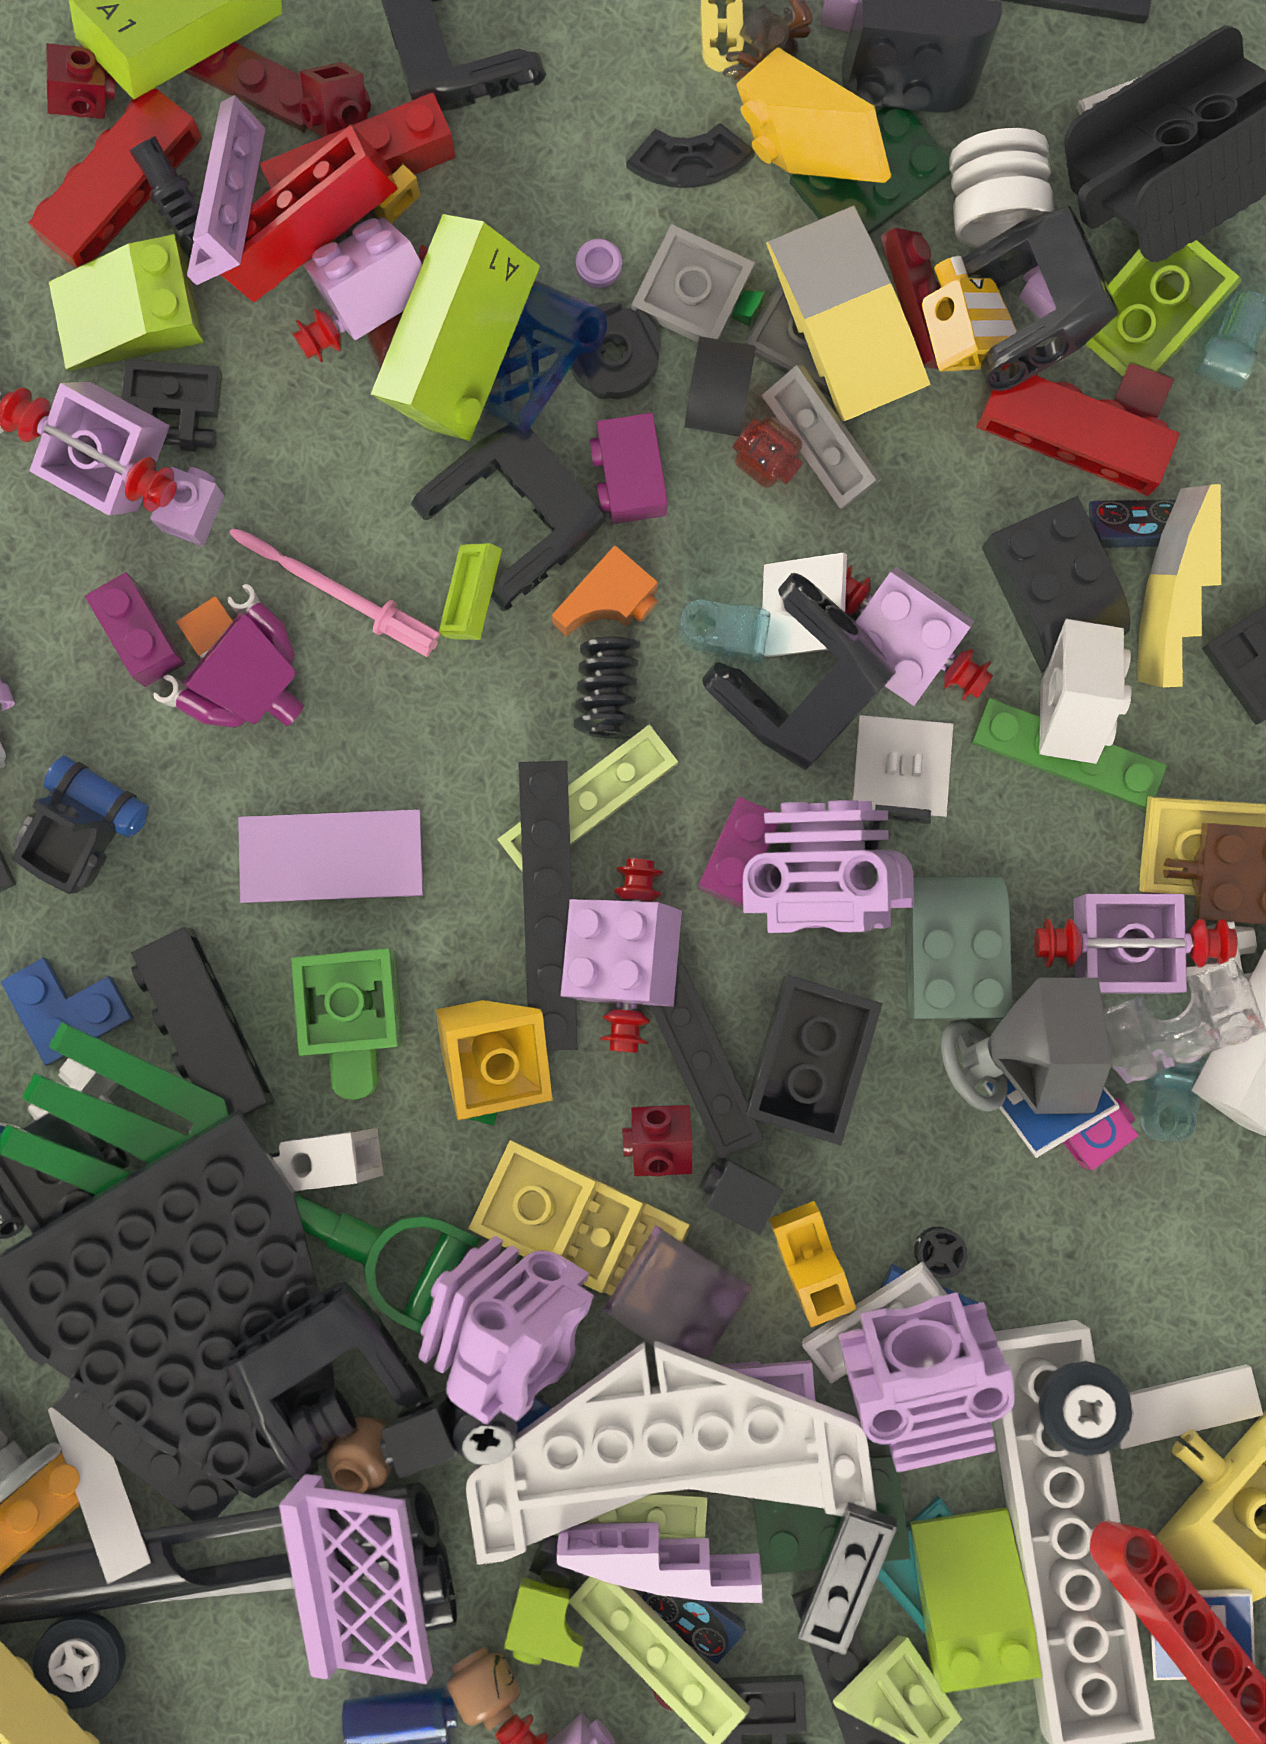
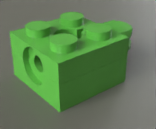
(348, 1010)

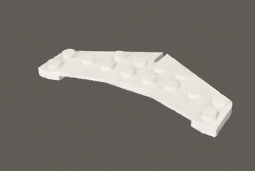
(691, 1432)

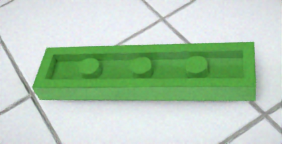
(1116, 774)

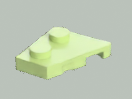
(900, 1697)

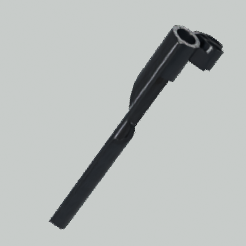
(71, 1580)

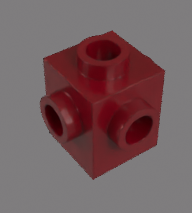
(76, 82)
(333, 98)
(659, 1140)

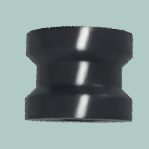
(945, 1259)

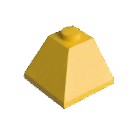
(494, 1057)

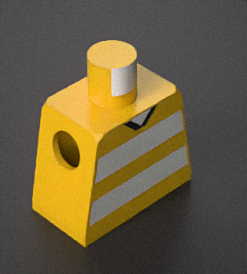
(964, 317)

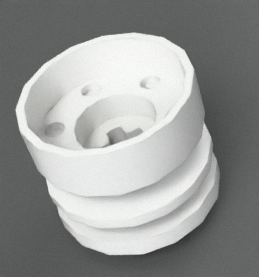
(999, 182)

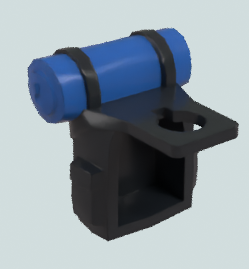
(74, 826)

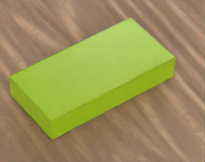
(470, 591)

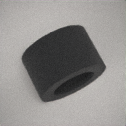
(719, 386)

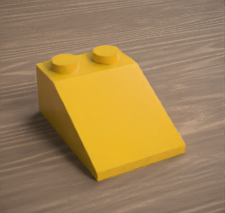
(811, 122)

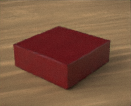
(1143, 390)

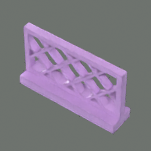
(322, 1579)

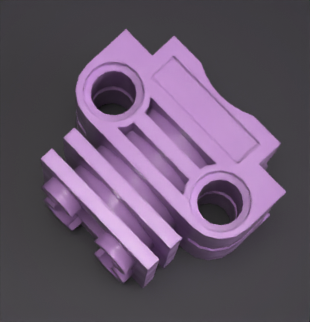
(828, 871)
(504, 1327)
(928, 1380)

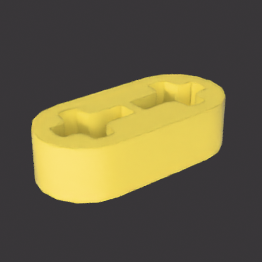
(712, 26)

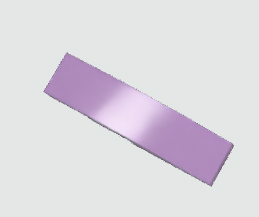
(639, 1560)

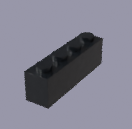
(199, 1021)

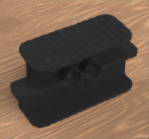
(1174, 146)

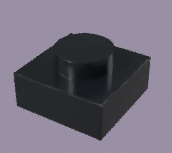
(545, 1565)

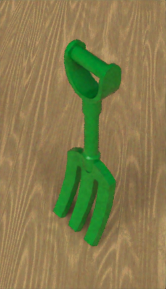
(151, 1139)

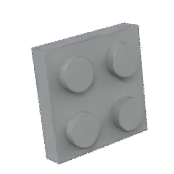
(692, 285)

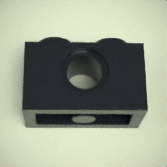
(739, 1194)
(420, 1436)

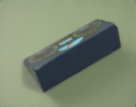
(1130, 521)
(699, 1623)

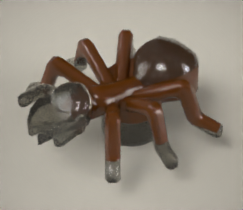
(766, 32)

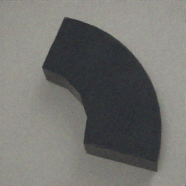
(692, 160)

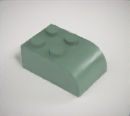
(958, 948)

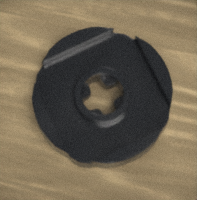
(638, 363)

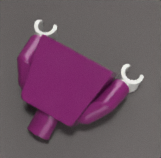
(241, 672)

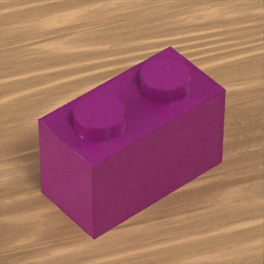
(631, 468)
(134, 629)
(738, 843)

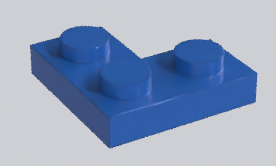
(44, 1005)

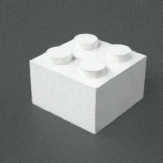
(1083, 691)

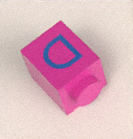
(1102, 1138)

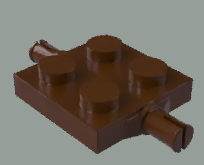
(1227, 873)

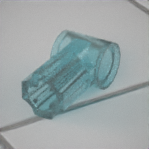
(1231, 350)

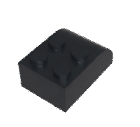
(919, 52)
(1055, 572)
(812, 1059)

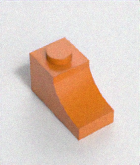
(612, 590)

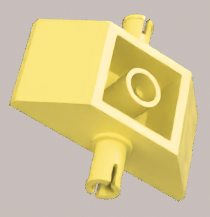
(1215, 1530)

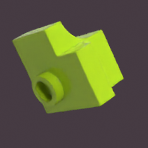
(540, 1626)

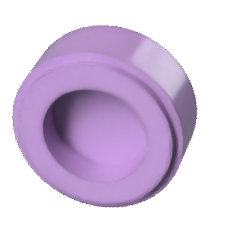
(599, 263)

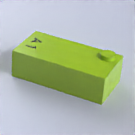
(157, 39)
(456, 327)

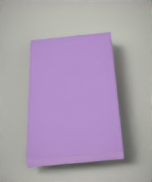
(330, 856)

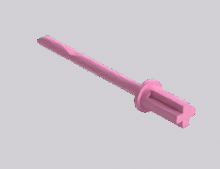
(387, 619)

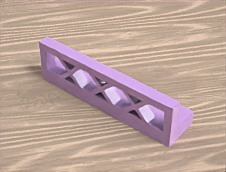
(226, 192)

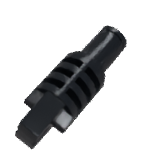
(168, 191)

